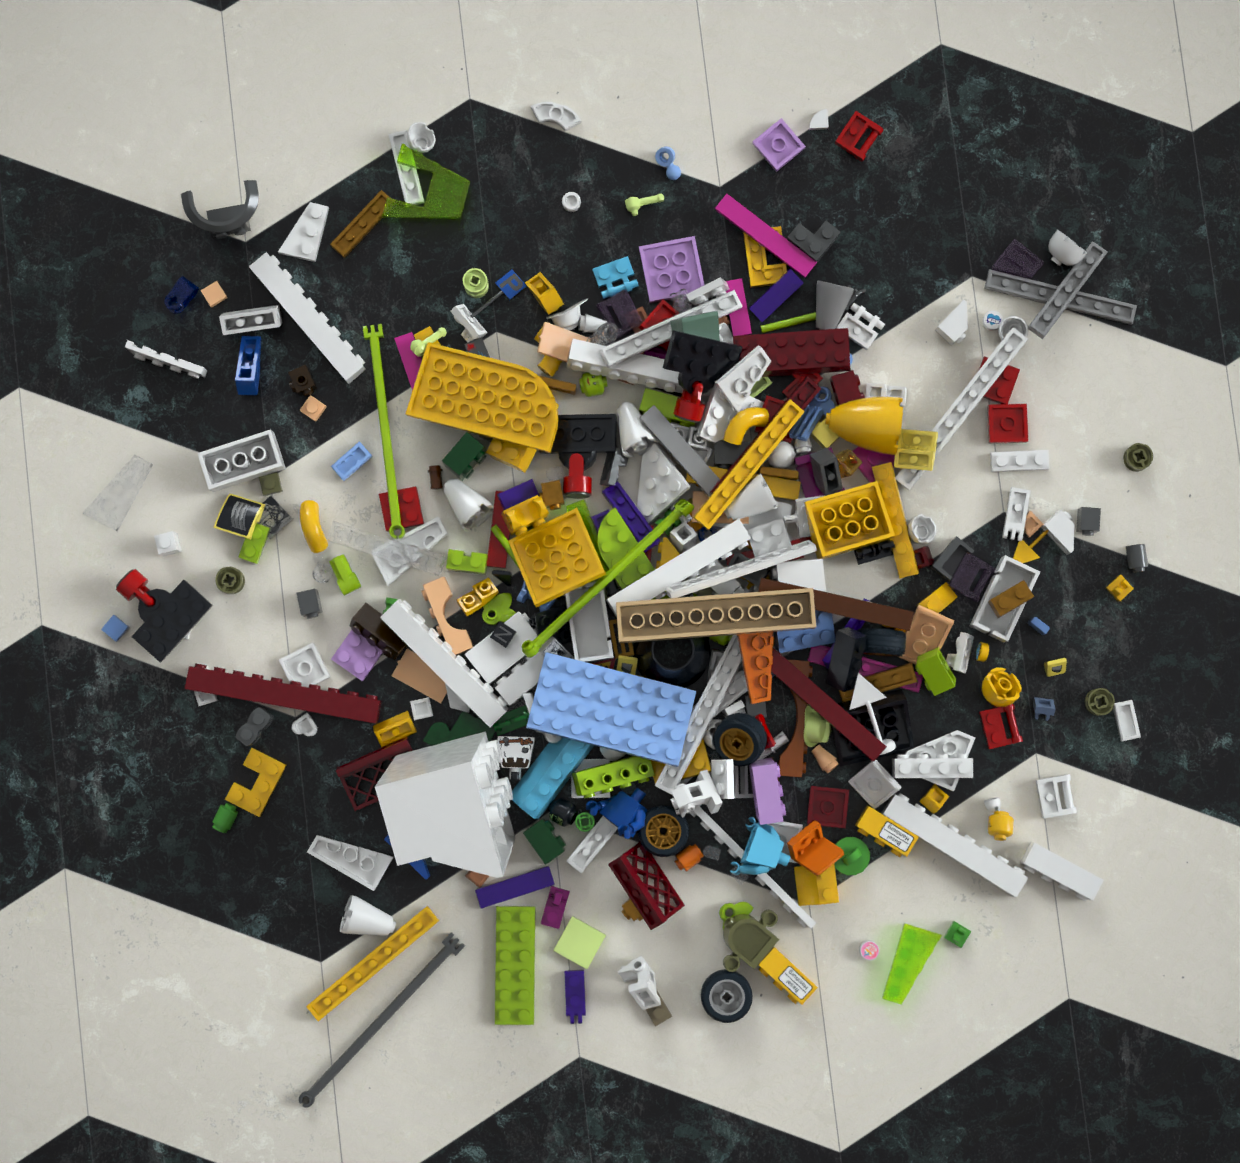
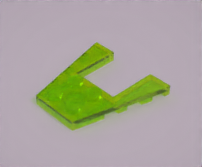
(445, 195)

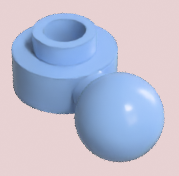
(673, 172)

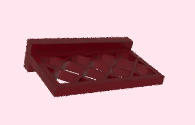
(365, 762)
(638, 890)

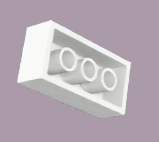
(241, 461)

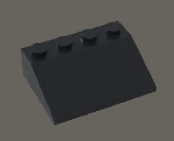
(893, 723)

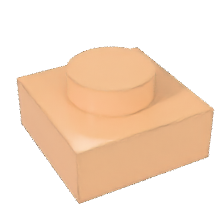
(313, 408)

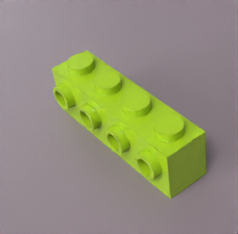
(612, 774)

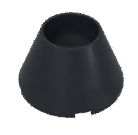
(682, 676)

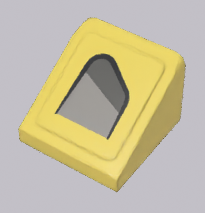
(627, 664)
(1055, 667)

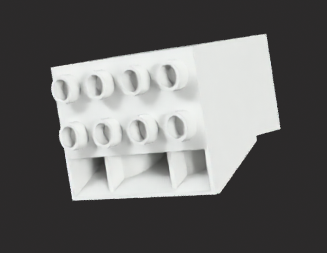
(449, 805)

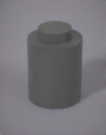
(1137, 557)

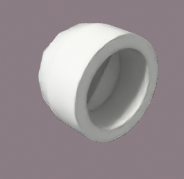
(993, 804)

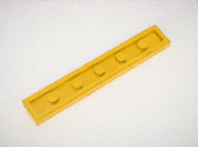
(779, 487)

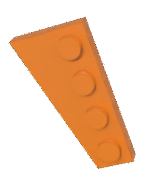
(757, 664)

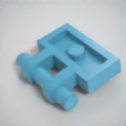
(614, 272)

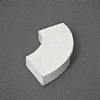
(556, 114)

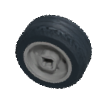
(738, 1002)

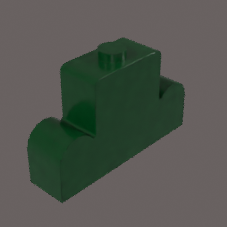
(464, 726)

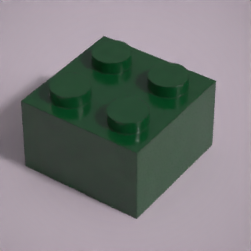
(465, 456)
(545, 841)

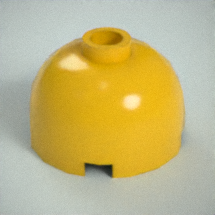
(1000, 687)

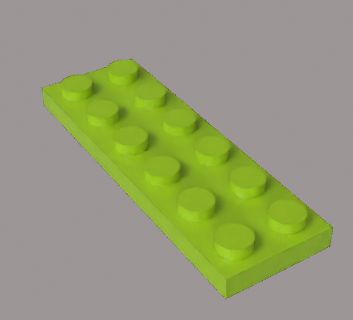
(515, 965)

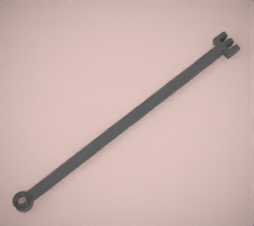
(382, 1019)

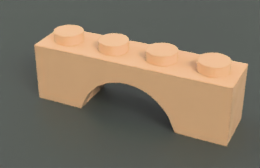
(438, 594)

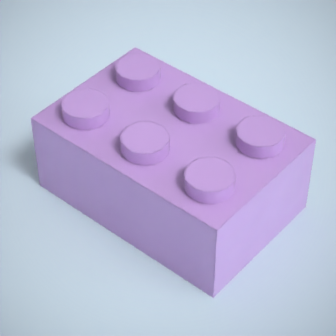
(767, 791)

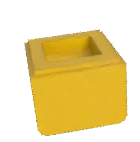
(934, 799)

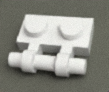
(858, 331)

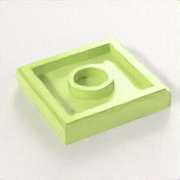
(579, 942)

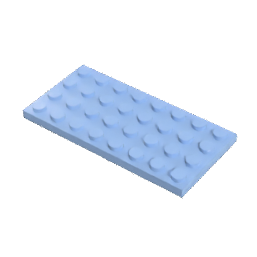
(611, 709)

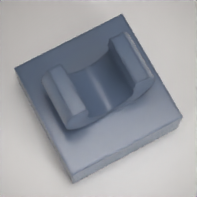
(1043, 706)

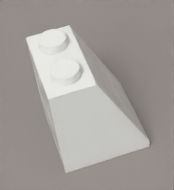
(801, 573)

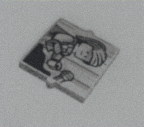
(274, 516)

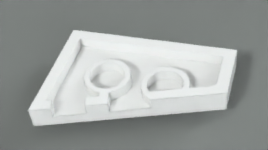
(306, 234)
(740, 379)

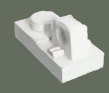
(473, 328)
(960, 660)

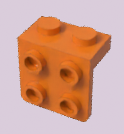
(813, 850)

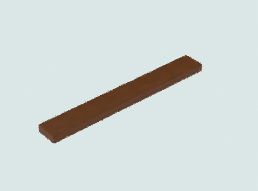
(849, 606)

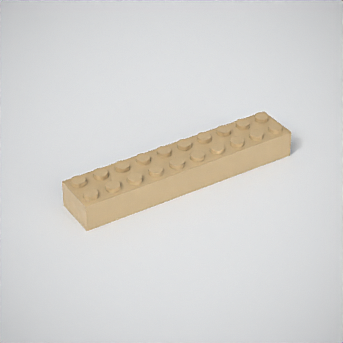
(715, 615)

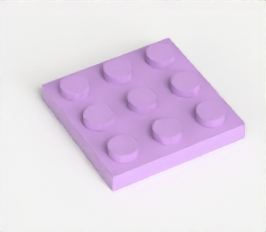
(671, 267)

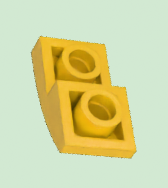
(478, 597)

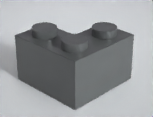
(814, 244)

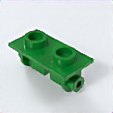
(512, 720)

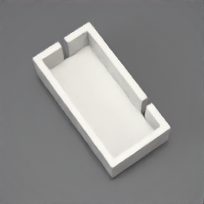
(1008, 573)
(590, 627)

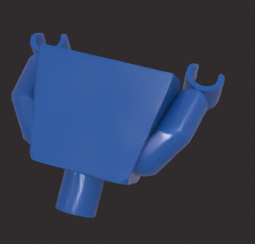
(622, 811)

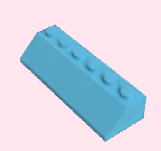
(549, 775)

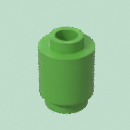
(225, 818)

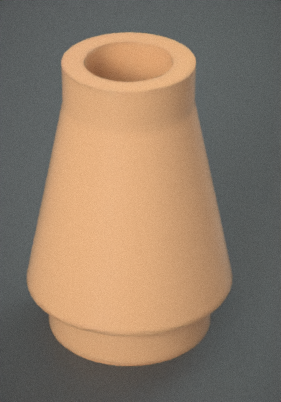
(825, 759)

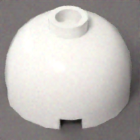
(1065, 250)

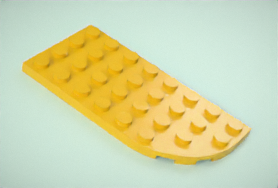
(484, 398)

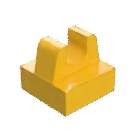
(1119, 588)

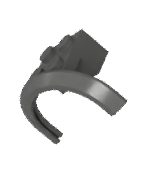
(227, 219)

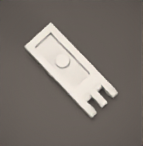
(1016, 513)

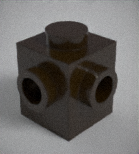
(302, 381)

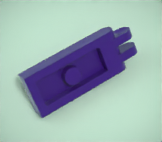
(575, 995)

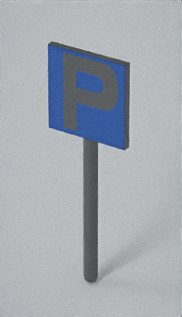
(509, 284)

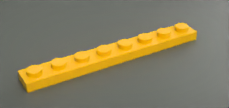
(748, 464)
(372, 963)

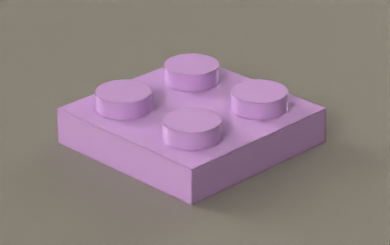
(778, 144)
(357, 655)

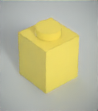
(823, 435)

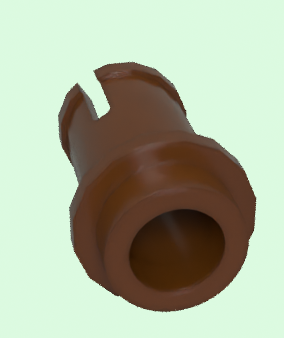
(435, 476)

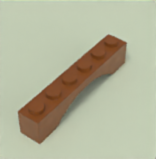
(791, 759)

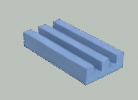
(803, 422)

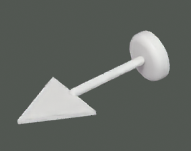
(865, 694)

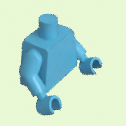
(762, 850)

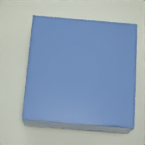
(1038, 625)
(115, 628)

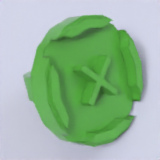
(855, 856)

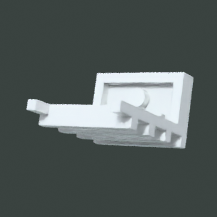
(726, 779)

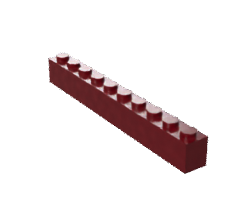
(283, 694)

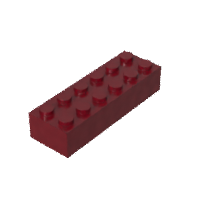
(801, 351)

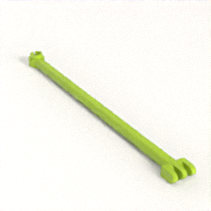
(384, 428)
(682, 507)

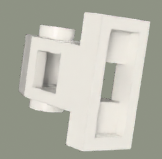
(686, 803)
(646, 983)

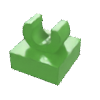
(957, 934)

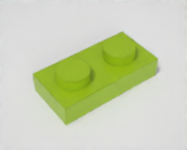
(253, 548)

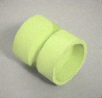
(475, 283)

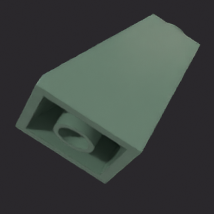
(701, 325)

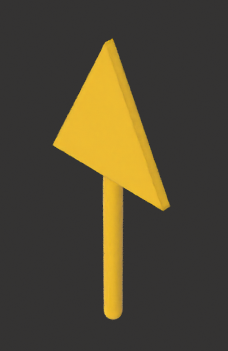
(1024, 552)

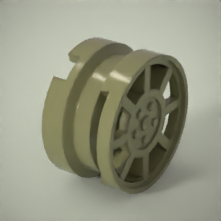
(1138, 457)
(230, 580)
(1099, 701)

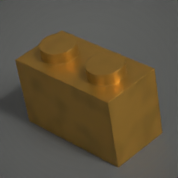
(1010, 599)

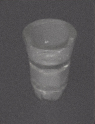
(604, 335)

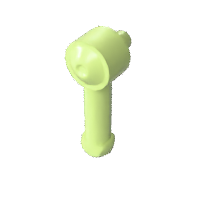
(634, 203)
(418, 347)

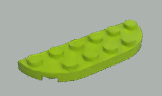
(614, 543)

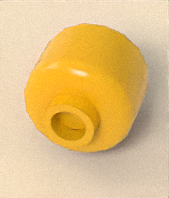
(1000, 825)

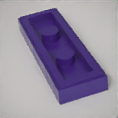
(776, 295)

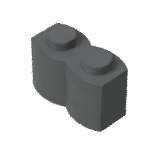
(252, 730)

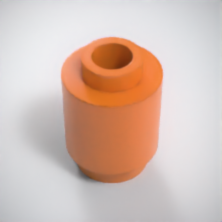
(688, 857)

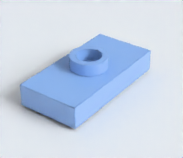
(351, 461)

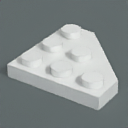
(718, 415)
(659, 484)
(950, 744)

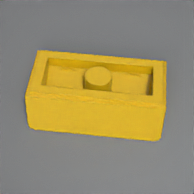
(394, 729)

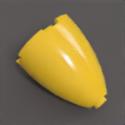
(868, 423)

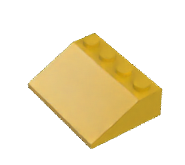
(848, 520)

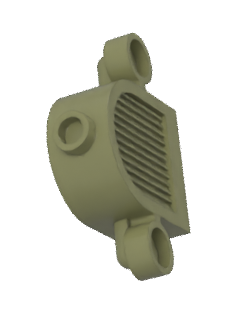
(748, 939)

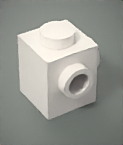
(683, 537)

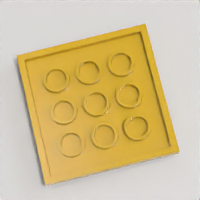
(556, 557)

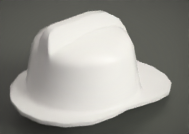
(568, 318)

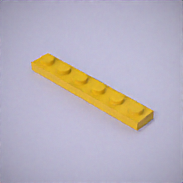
(903, 549)

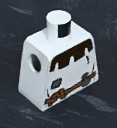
(516, 754)

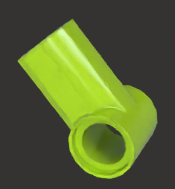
(346, 578)

